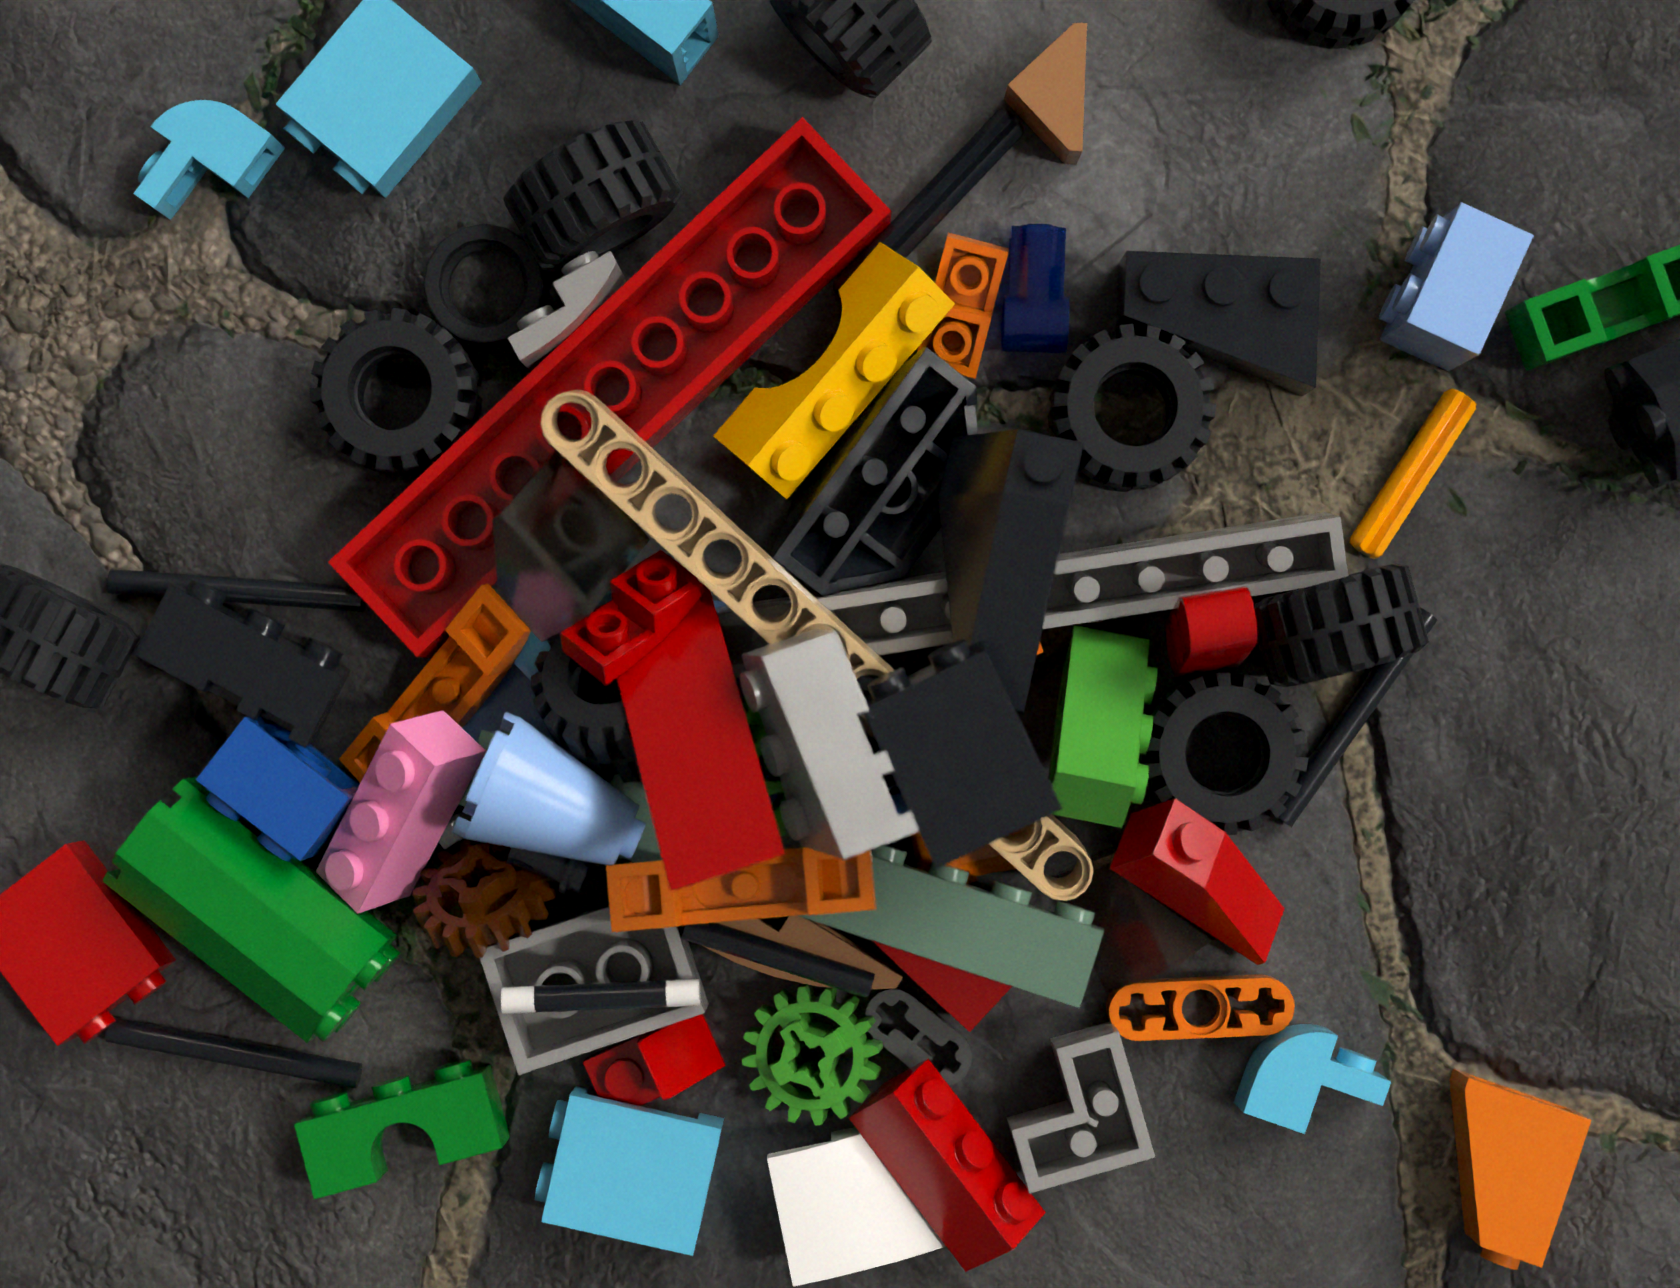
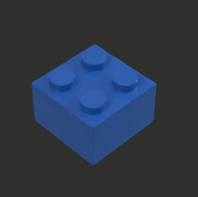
(279, 788)

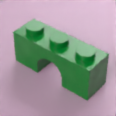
(1597, 309)
(345, 1137)

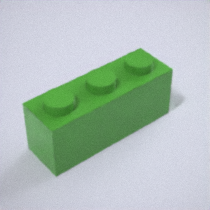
(1102, 726)

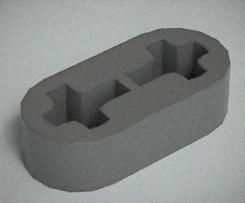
(927, 1023)

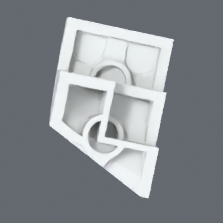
(843, 1210)

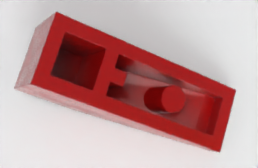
(1199, 876)

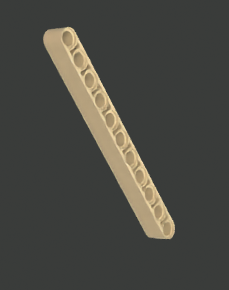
(736, 589)

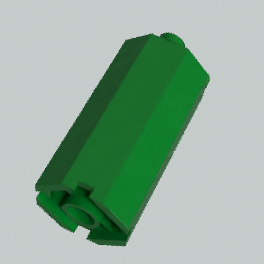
(251, 914)

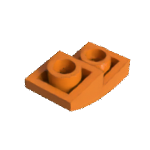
(971, 278)

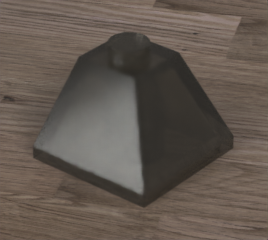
(560, 547)

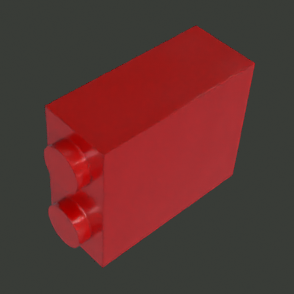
(76, 945)

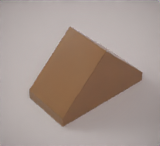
(1052, 94)

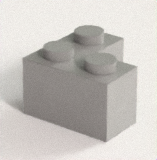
(1096, 1125)

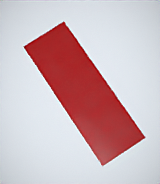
(698, 754)

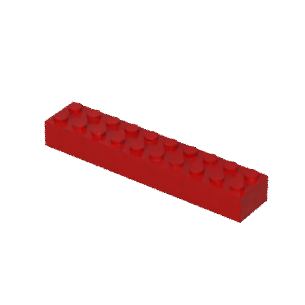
(642, 353)

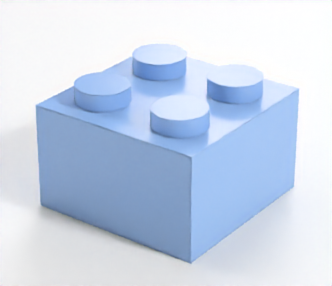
(1455, 286)

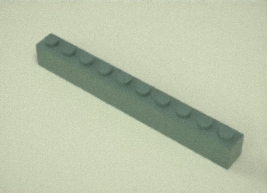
(944, 917)

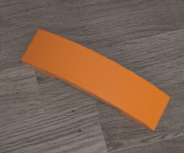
(457, 678)
(780, 887)

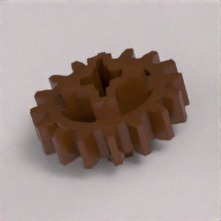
(479, 899)

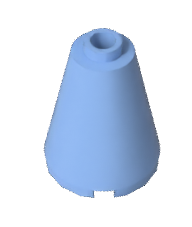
(546, 801)

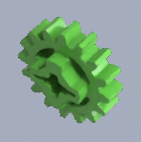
(822, 1076)

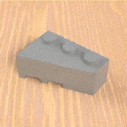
(821, 746)

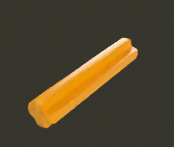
(1413, 473)

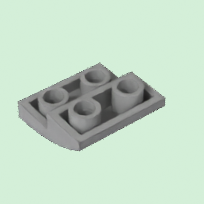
(583, 289)

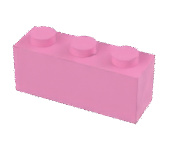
(400, 810)

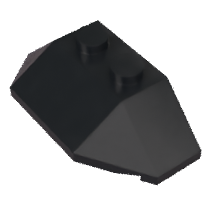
(878, 487)

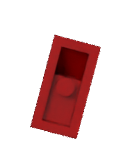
(656, 1063)

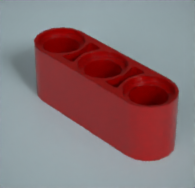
(1211, 631)

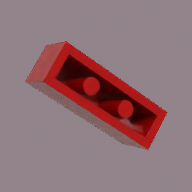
(947, 1165)

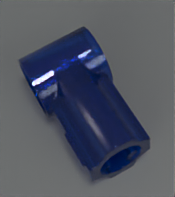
(1035, 308)

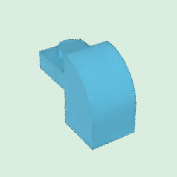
(201, 139)
(1290, 1068)

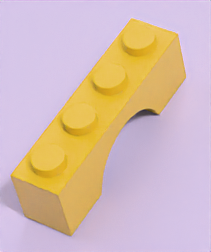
(884, 319)

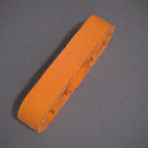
(1245, 987)

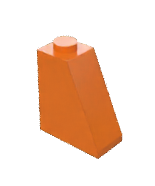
(1512, 1166)

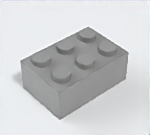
(586, 952)

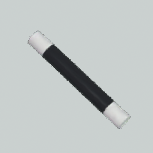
(600, 996)

